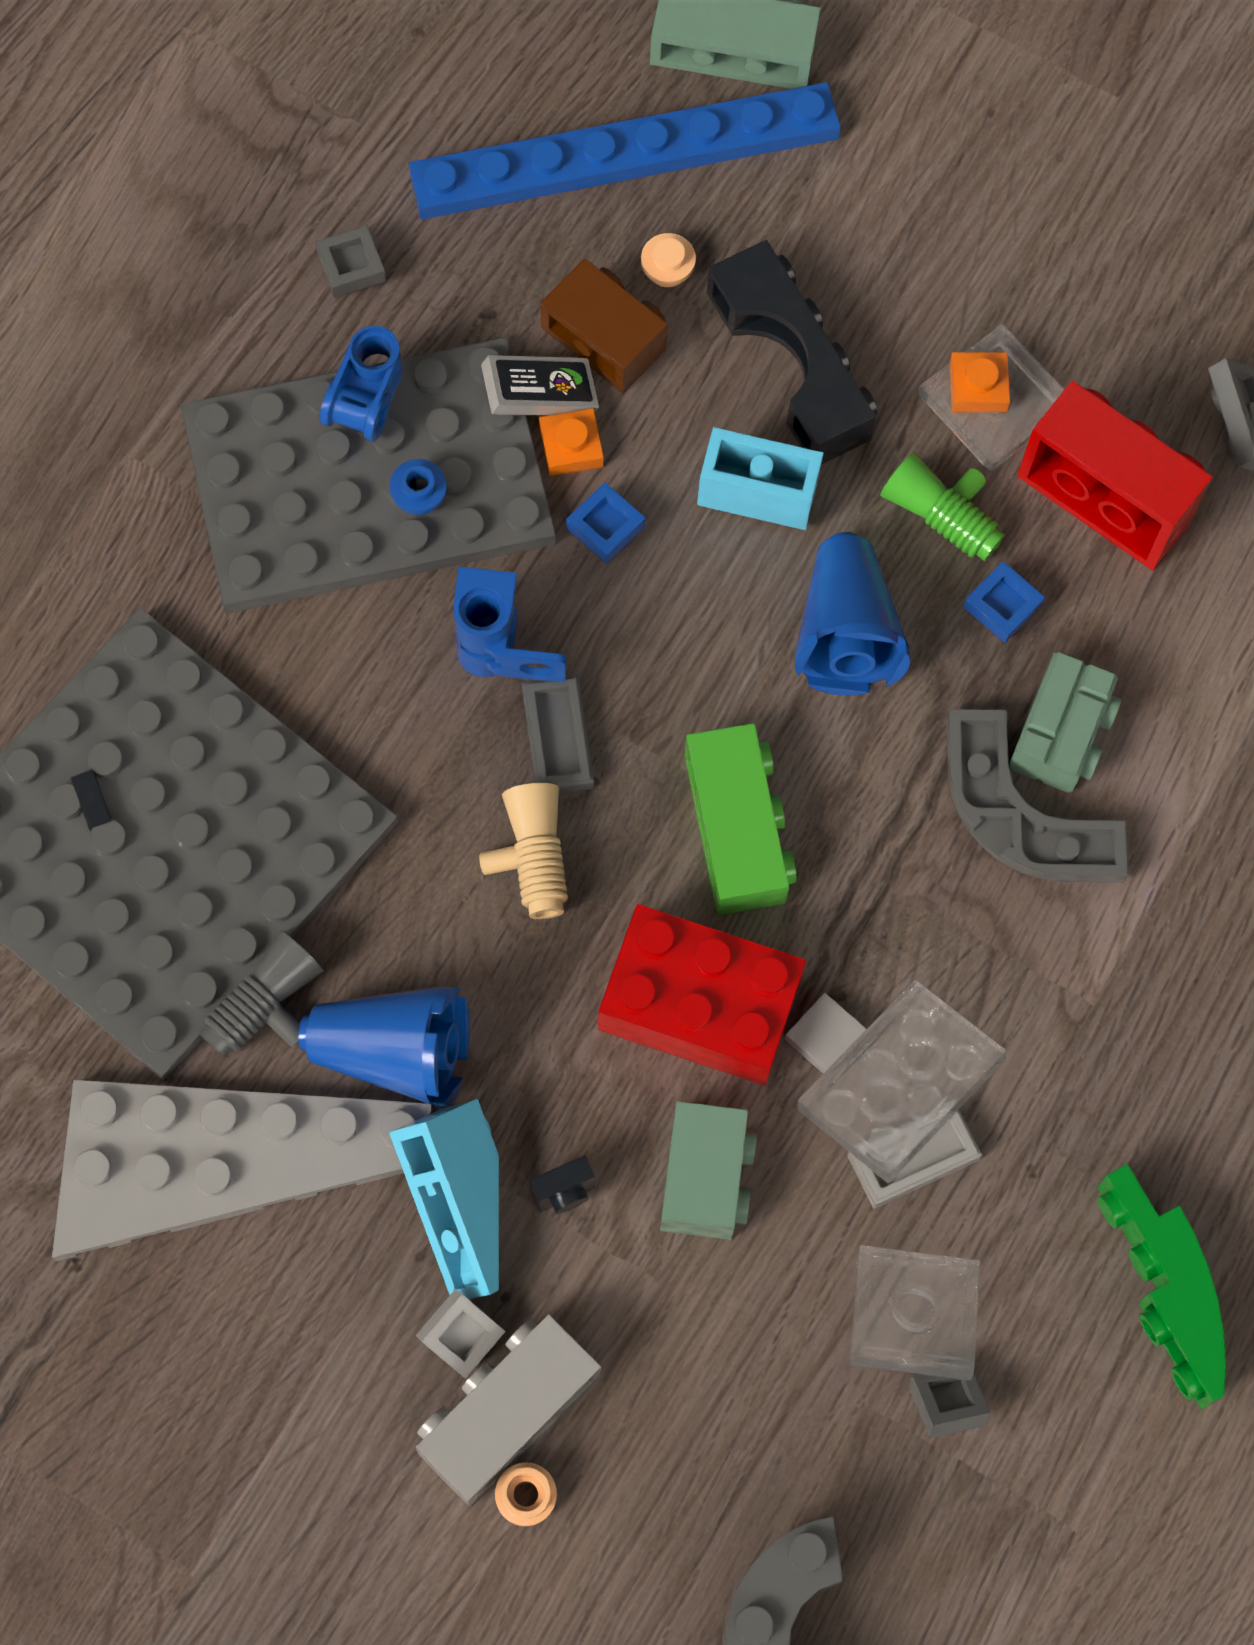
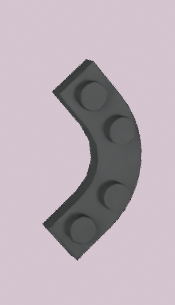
(1012, 828)

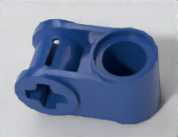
(363, 393)

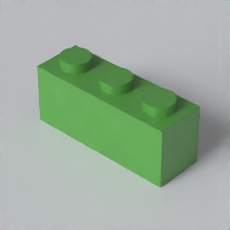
(739, 819)

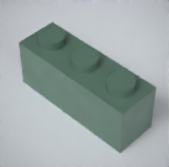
(737, 39)

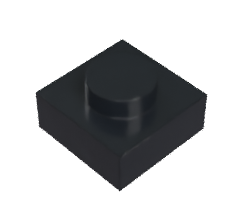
(91, 799)
(563, 1186)

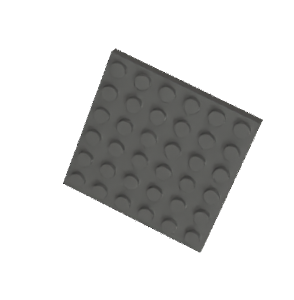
(210, 847)

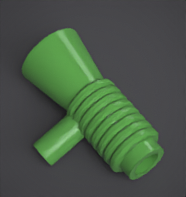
(945, 509)

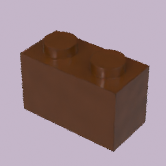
(604, 323)

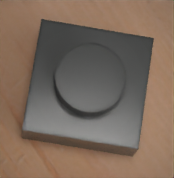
(350, 261)
(948, 1404)

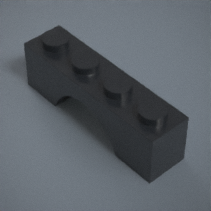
(760, 298)

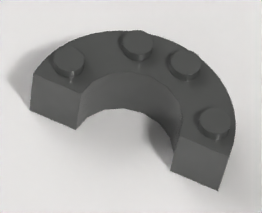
(780, 1583)

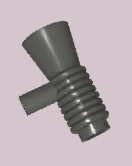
(259, 996)

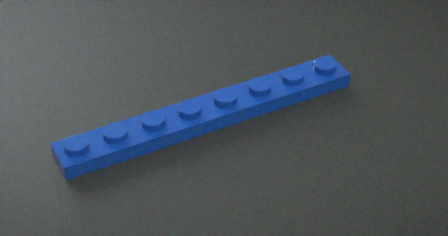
(624, 150)

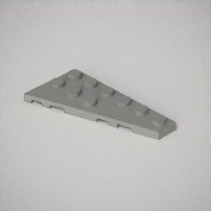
(194, 1156)

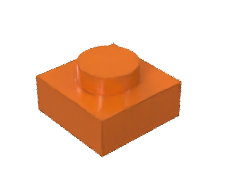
(979, 382)
(571, 442)

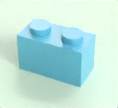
(759, 478)

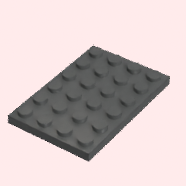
(311, 504)

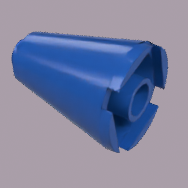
(849, 621)
(393, 1041)

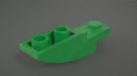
(1185, 1306)

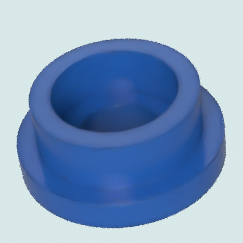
(420, 501)

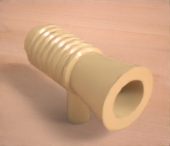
(537, 851)

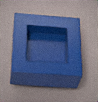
(605, 522)
(1004, 602)

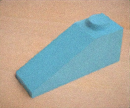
(456, 1191)

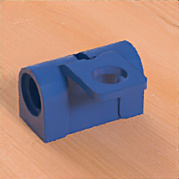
(487, 629)

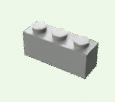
(506, 1408)

